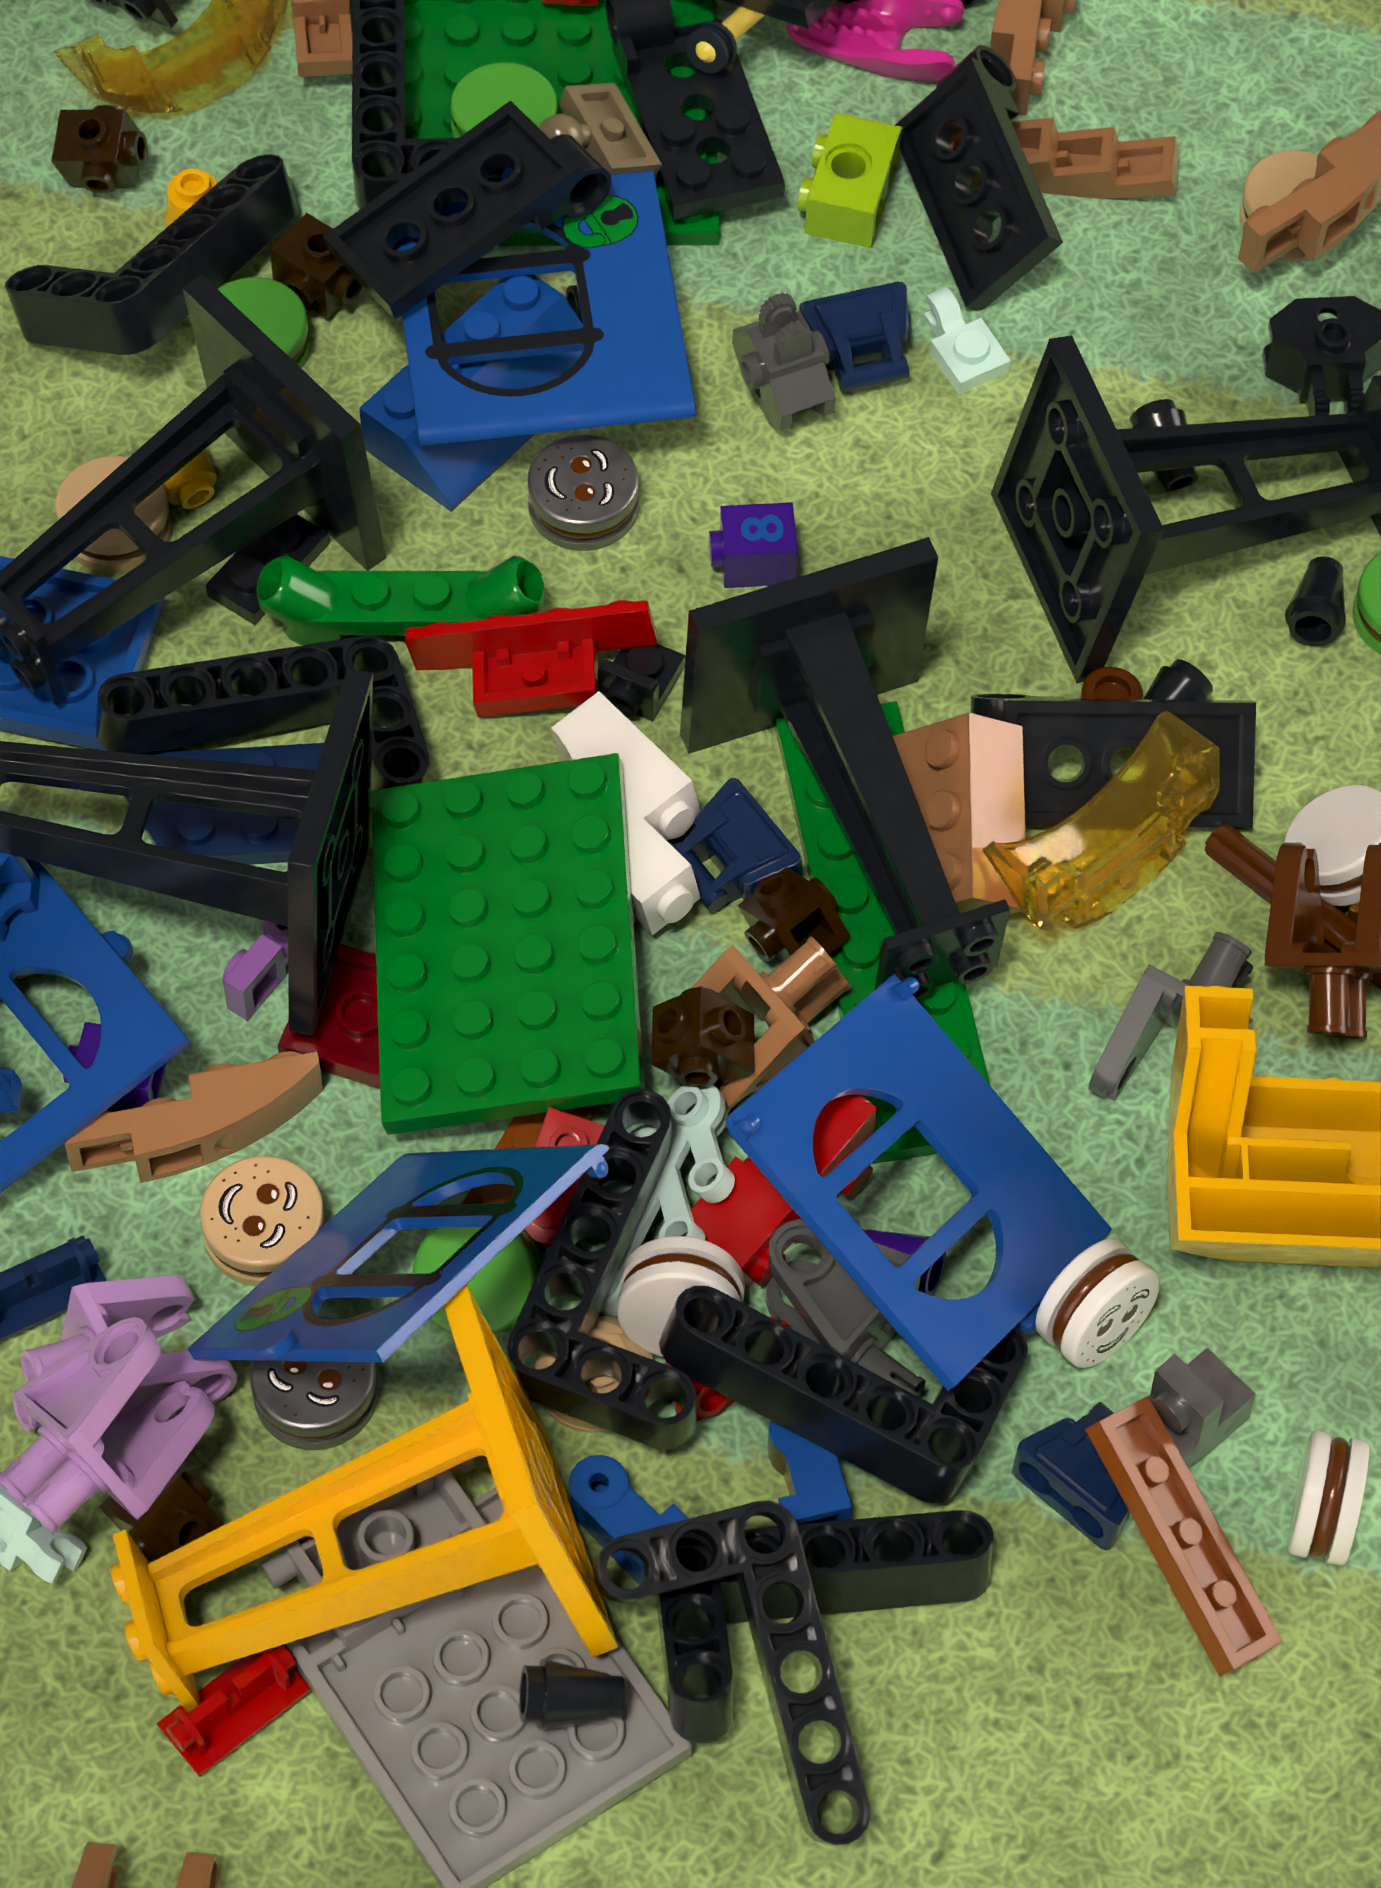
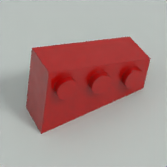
(755, 1208)

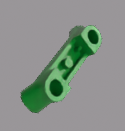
(339, 603)

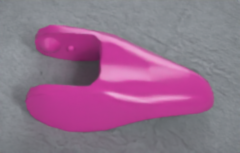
(871, 34)

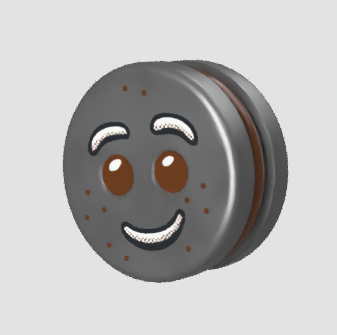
(583, 492)
(313, 1401)

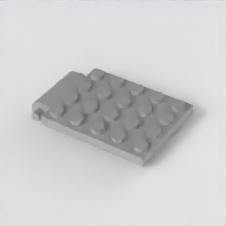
(435, 1697)

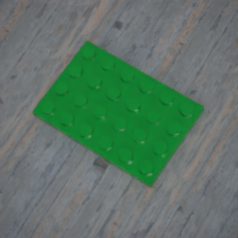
(504, 945)

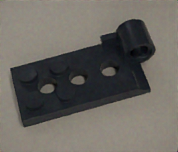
(645, 51)
(980, 102)
(546, 183)
(1106, 725)

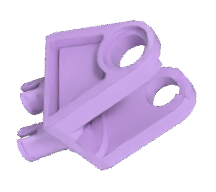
(162, 1306)
(79, 1450)

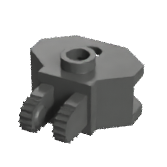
(784, 362)

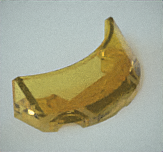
(187, 70)
(1119, 836)

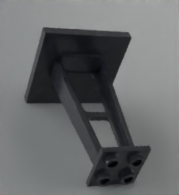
(274, 417)
(1090, 527)
(819, 660)
(322, 865)

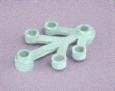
(696, 1122)

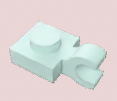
(962, 351)
(30, 1542)

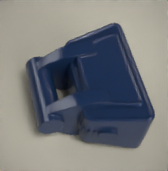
(862, 329)
(739, 842)
(1072, 1479)

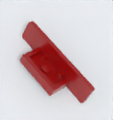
(534, 657)

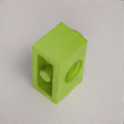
(850, 179)

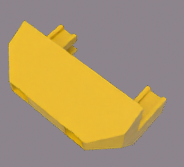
(1266, 1159)

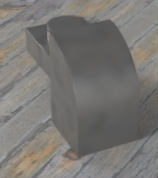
(1200, 1403)

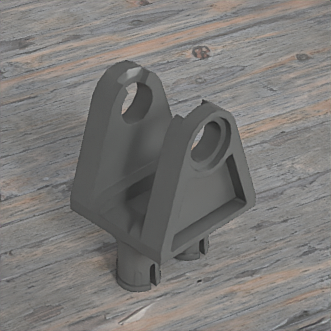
(1159, 1002)
(833, 1306)

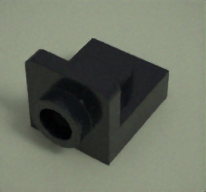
(640, 679)

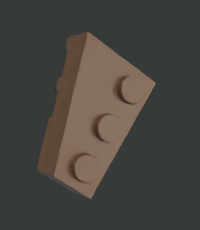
(970, 794)

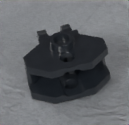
(1326, 356)

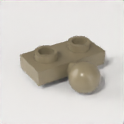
(604, 127)

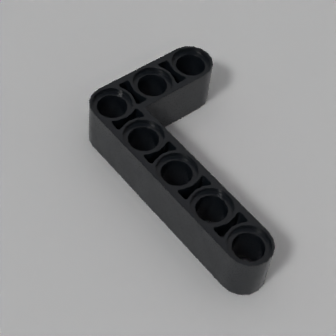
(379, 102)
(145, 296)
(276, 703)
(590, 1277)
(850, 1394)
(869, 1568)
(771, 1641)

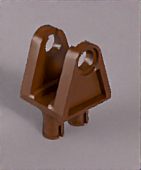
(1298, 946)

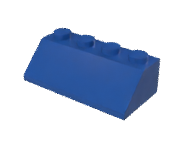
(457, 469)

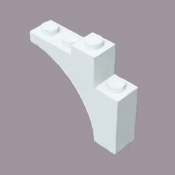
(658, 807)

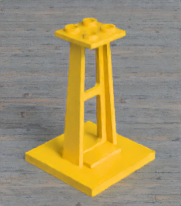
(532, 1530)

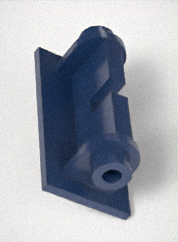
(43, 1285)

